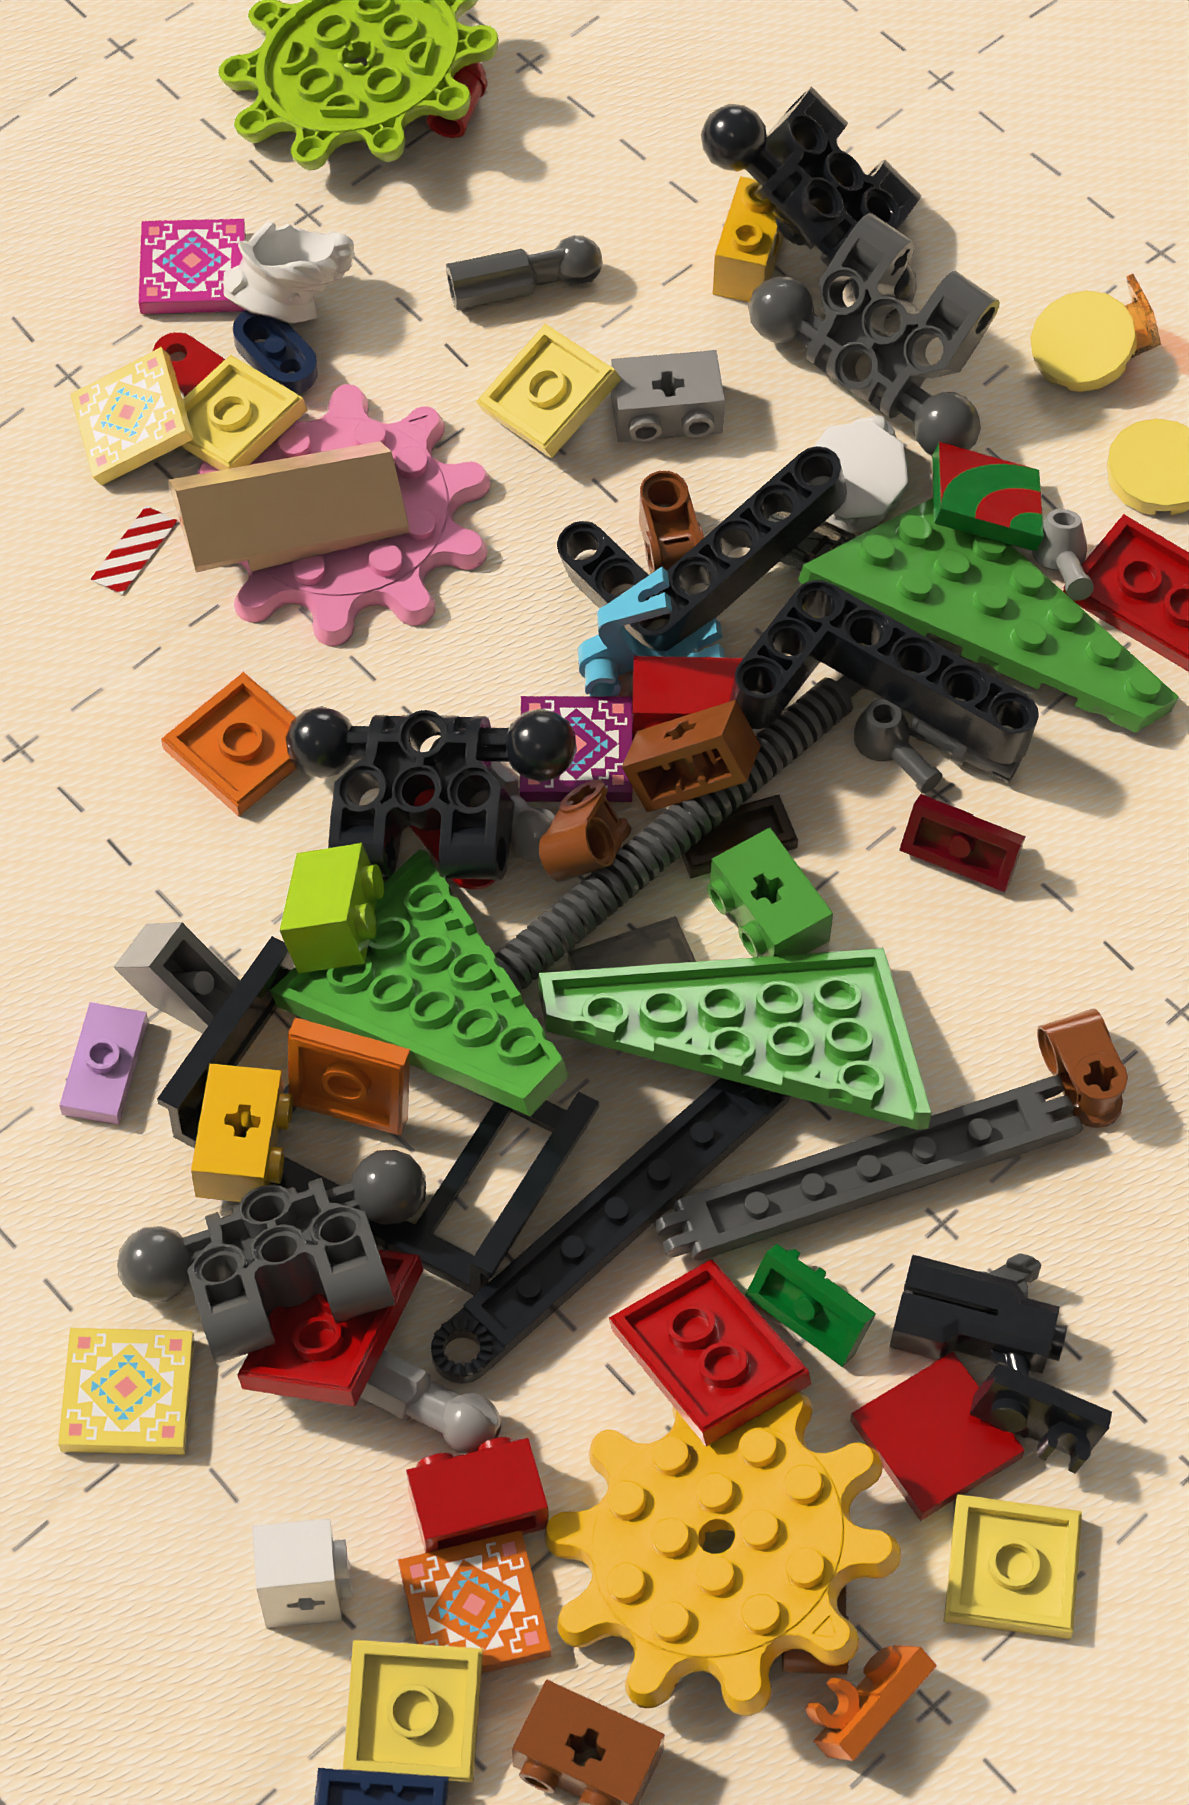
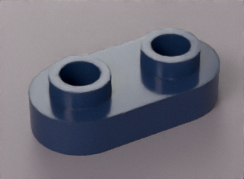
(279, 354)

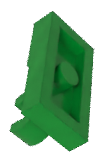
(810, 1304)

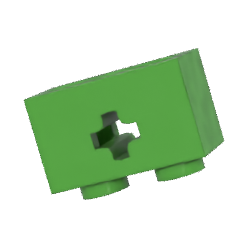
(769, 898)

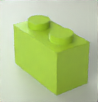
(331, 908)

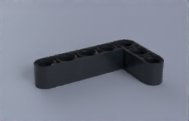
(709, 558)
(882, 669)

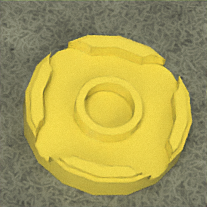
(1083, 340)
(1151, 466)

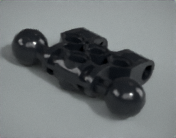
(808, 178)
(472, 839)

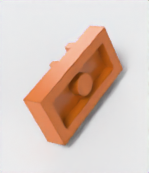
(865, 1710)

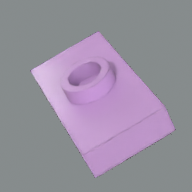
(104, 1063)

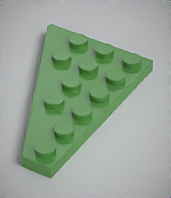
(994, 609)
(434, 992)
(783, 1023)

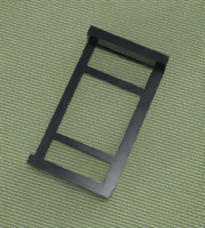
(235, 1031)

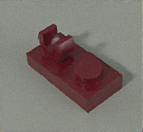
(962, 843)

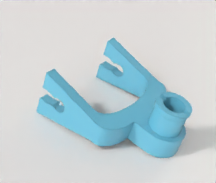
(613, 649)

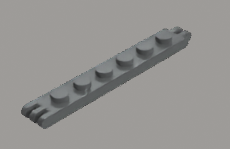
(868, 1170)

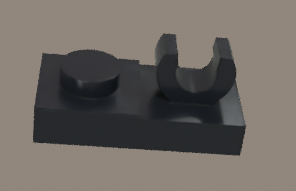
(1042, 1413)

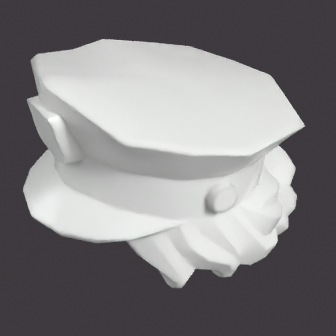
(286, 269)
(872, 470)

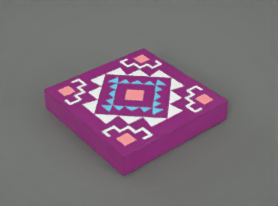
(602, 743)

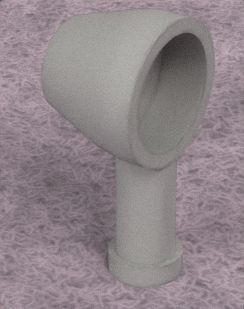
(1065, 550)

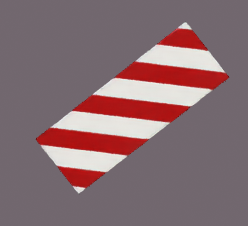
(134, 550)

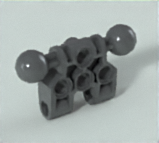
(875, 259)
(279, 1253)

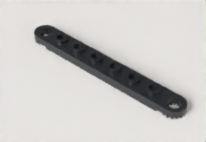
(603, 1225)

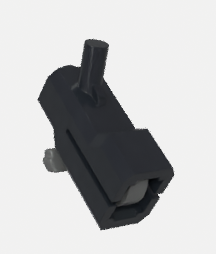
(978, 1314)

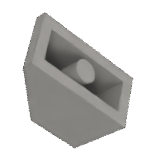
(177, 973)

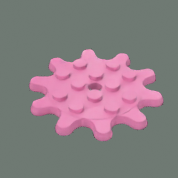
(386, 570)

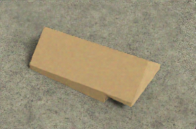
(290, 507)

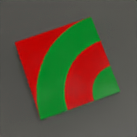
(987, 496)

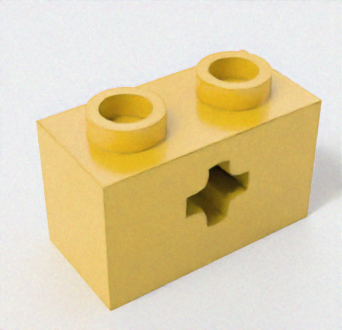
(746, 245)
(234, 1103)

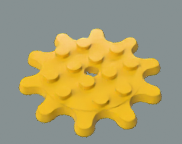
(730, 1607)

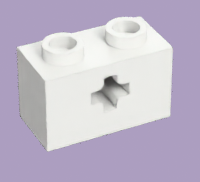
(300, 1572)

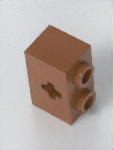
(691, 756)
(567, 1724)

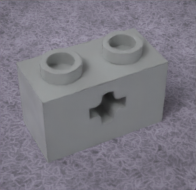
(668, 396)

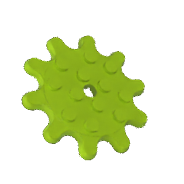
(317, 93)

